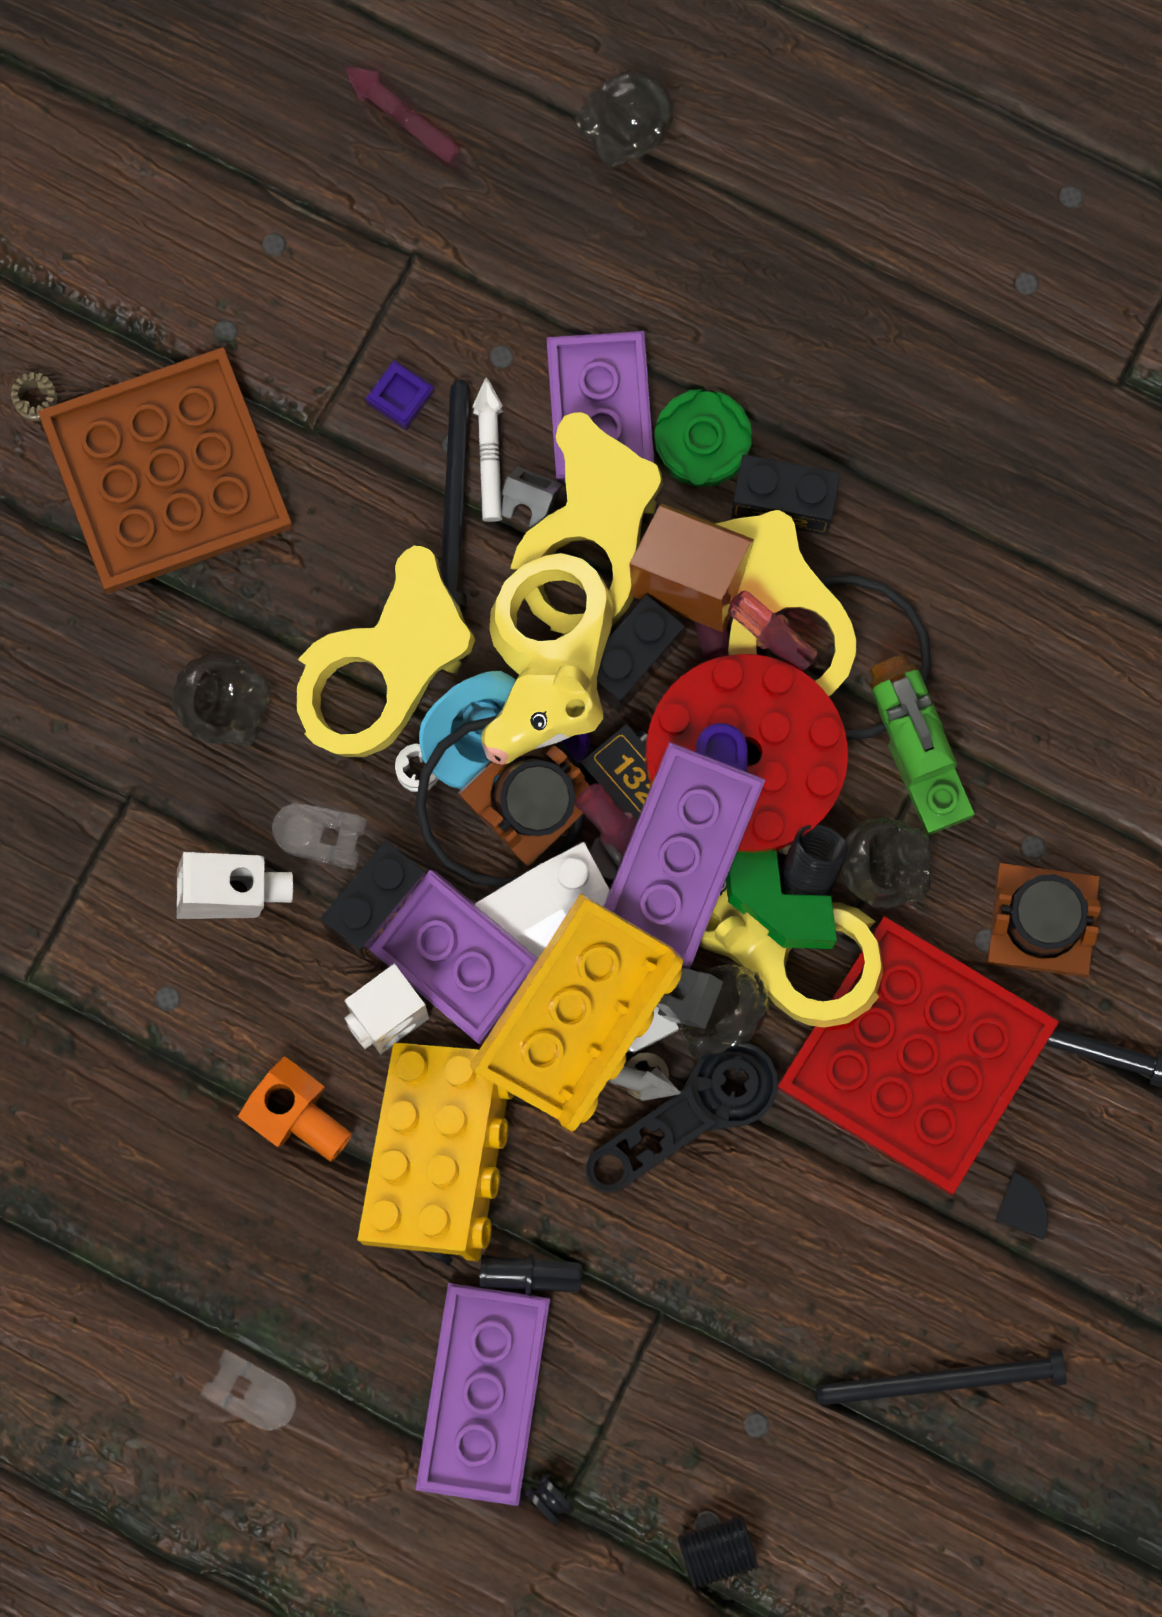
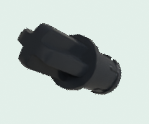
(530, 1274)

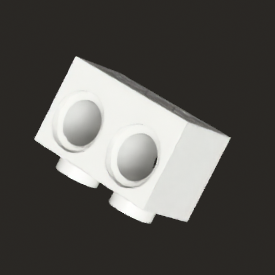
(385, 1010)

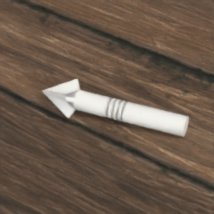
(487, 408)

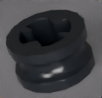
(549, 1501)

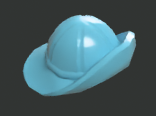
(465, 702)

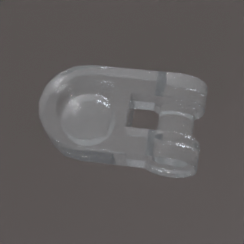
(301, 828)
(267, 1403)

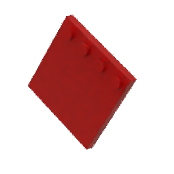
(925, 1063)

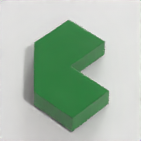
(790, 919)

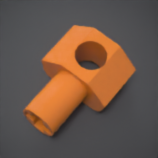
(303, 1119)

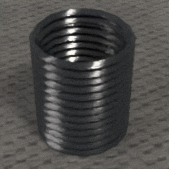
(813, 862)
(718, 1552)

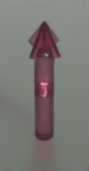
(368, 86)

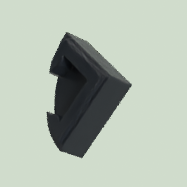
(1023, 1208)

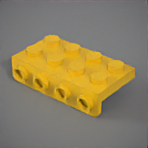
(578, 1012)
(435, 1154)

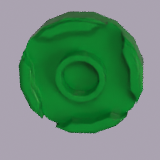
(702, 438)

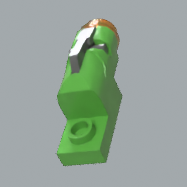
(919, 745)

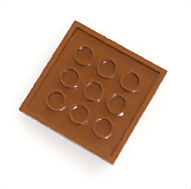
(164, 470)

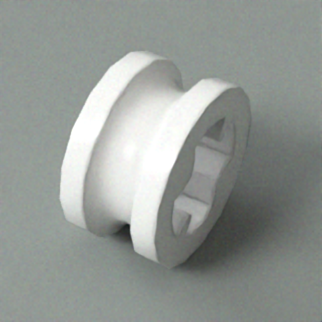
(402, 766)

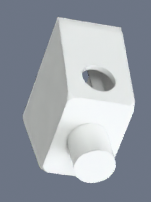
(206, 888)

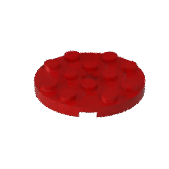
(780, 714)

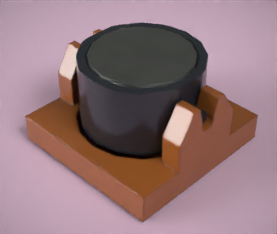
(529, 798)
(1045, 917)

